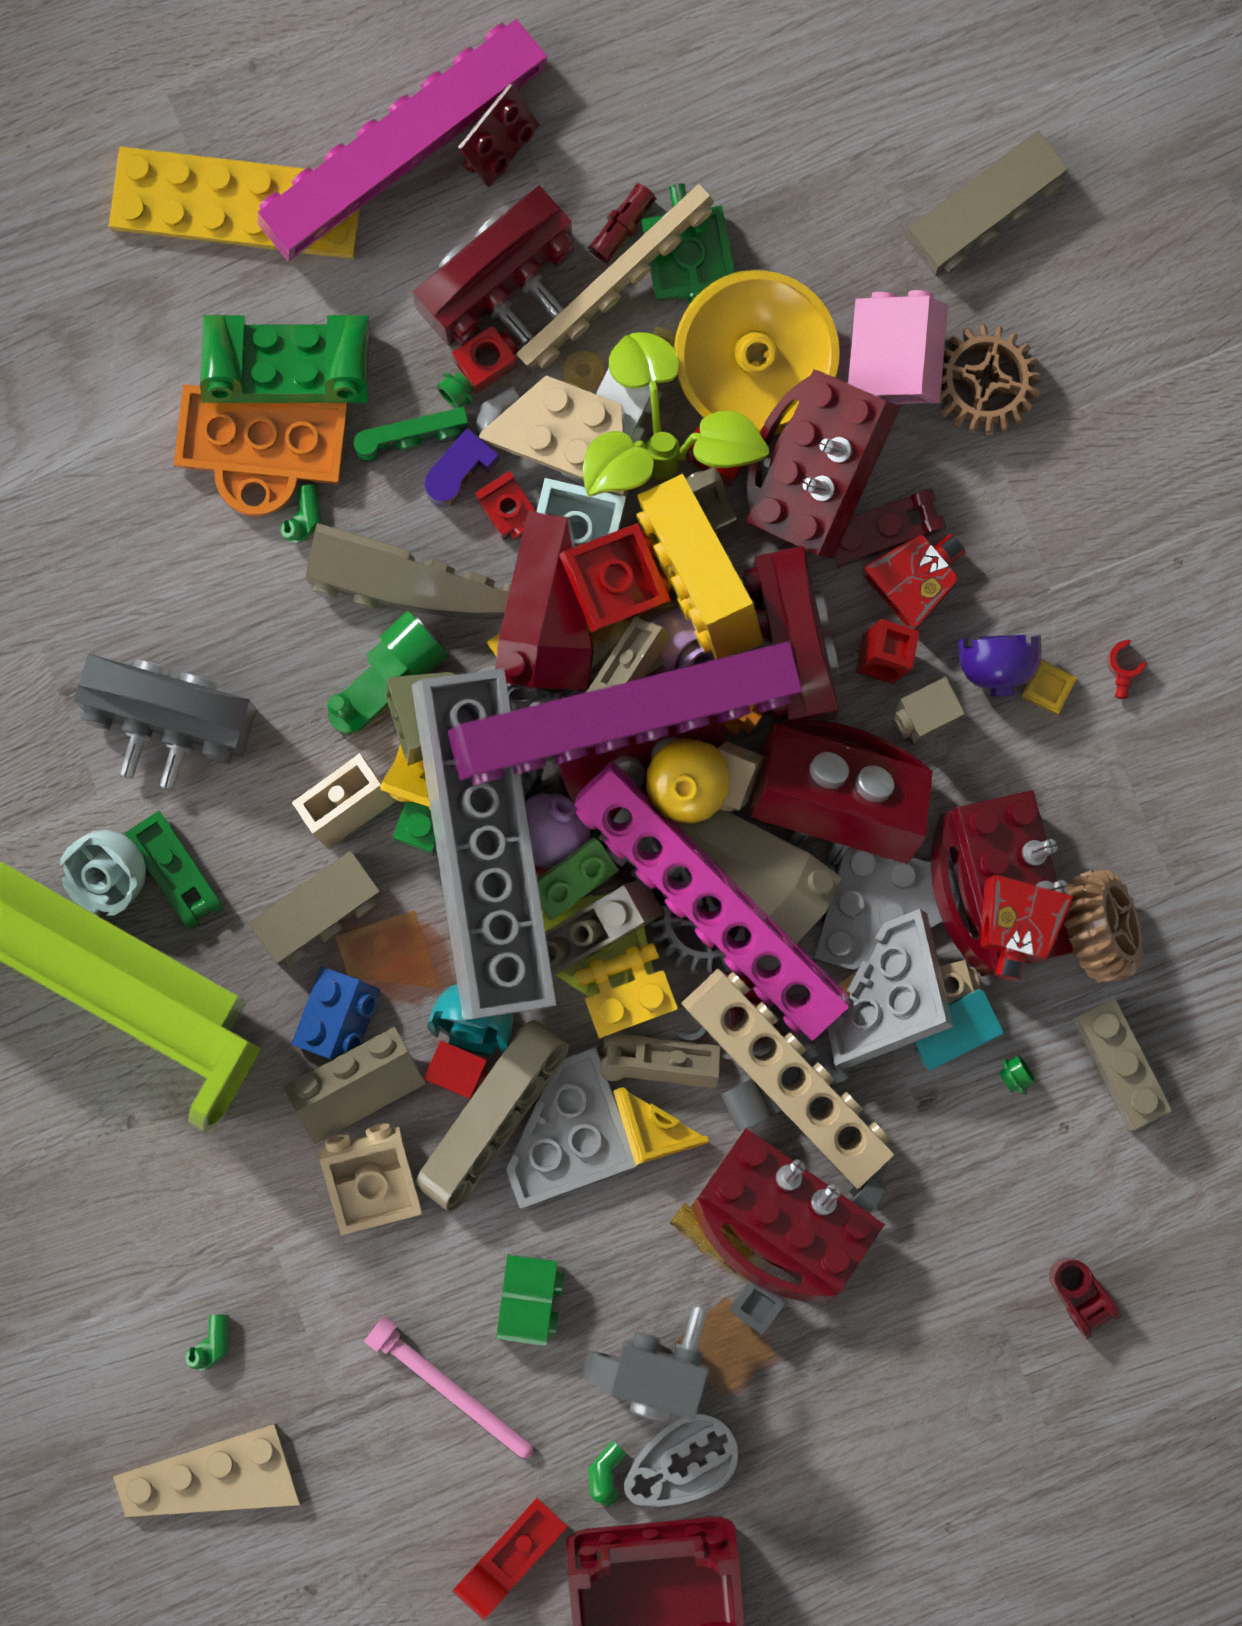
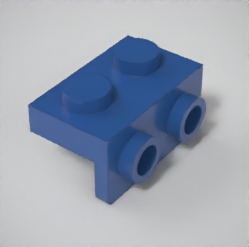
(335, 1014)

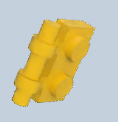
(629, 1003)

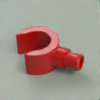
(1123, 677)

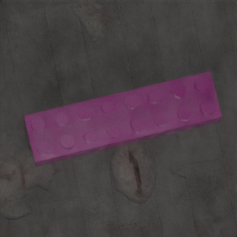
(622, 711)

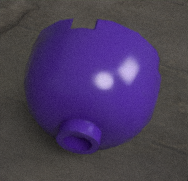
(1000, 662)

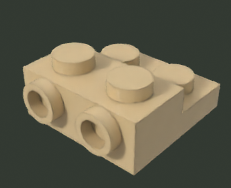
(369, 1178)

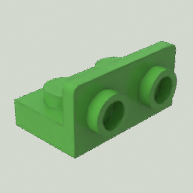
(574, 877)

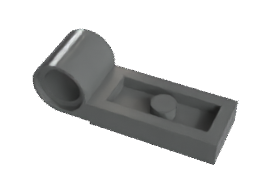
(749, 1102)

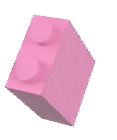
(899, 346)

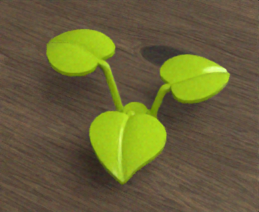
(620, 465)

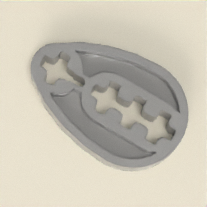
(701, 1480)

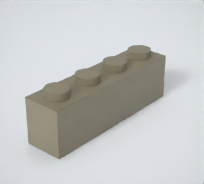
(986, 203)

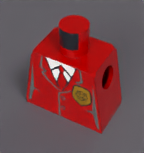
(915, 577)
(1020, 922)

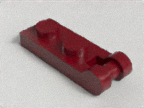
(888, 527)

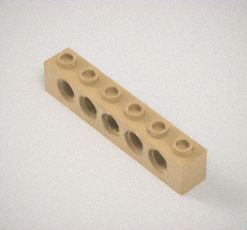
(855, 1160)

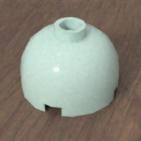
(103, 871)

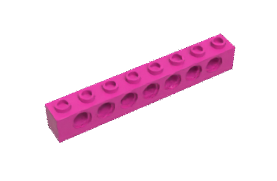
(616, 789)

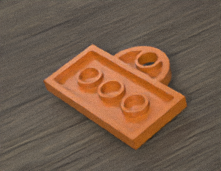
(260, 446)

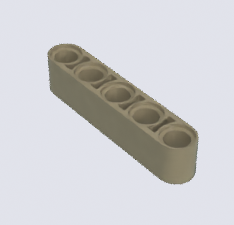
(492, 1115)

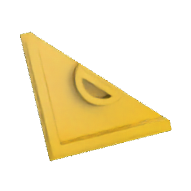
(653, 1131)

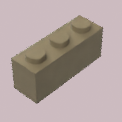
(315, 910)
(1122, 1065)
(354, 1085)

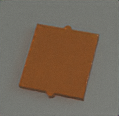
(729, 1348)

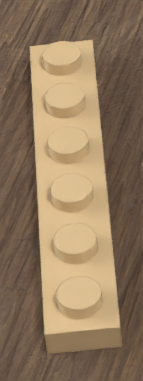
(628, 268)

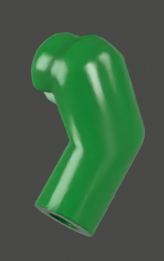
(305, 520)
(212, 1348)
(601, 1474)

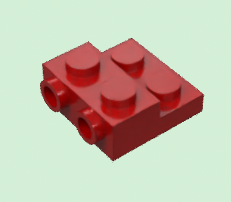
(616, 577)

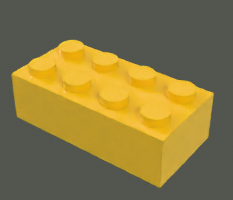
(698, 570)

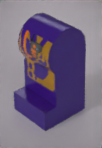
(456, 466)

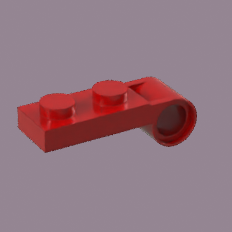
(509, 1558)

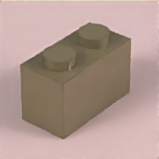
(928, 712)

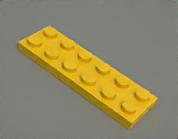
(207, 200)

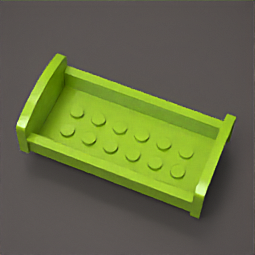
(127, 987)

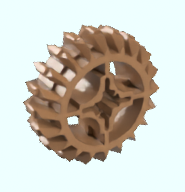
(994, 345)
(1104, 926)

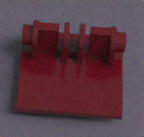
(498, 136)

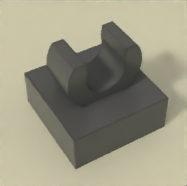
(757, 1307)

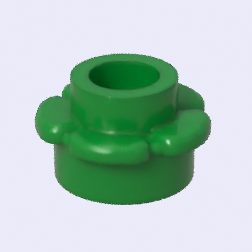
(455, 389)
(1017, 1075)

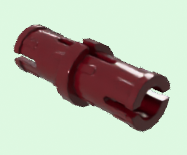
(622, 223)

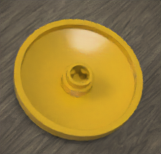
(753, 343)

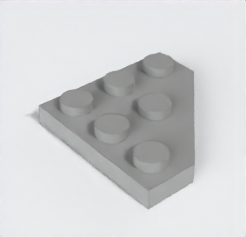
(870, 895)
(892, 995)
(571, 1135)

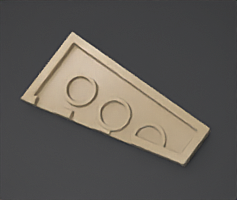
(222, 1476)

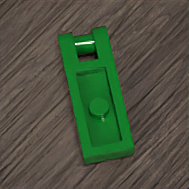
(410, 433)
(173, 869)

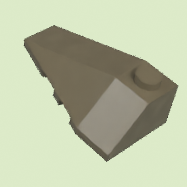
(772, 872)

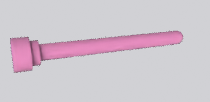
(387, 1339)

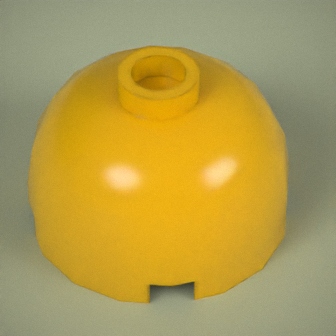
(688, 780)

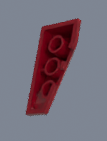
(543, 625)

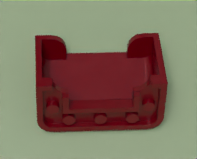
(656, 1574)

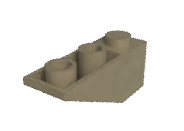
(601, 925)

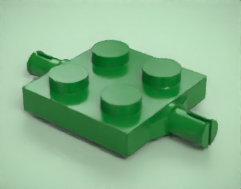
(697, 260)

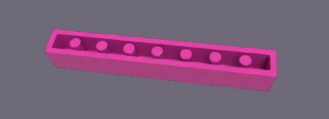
(399, 140)

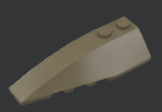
(392, 578)

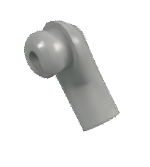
(494, 408)

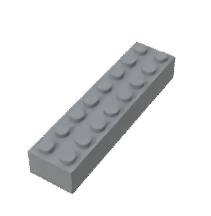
(483, 856)

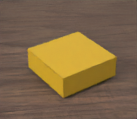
(1049, 688)

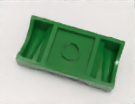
(284, 361)

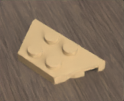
(555, 425)

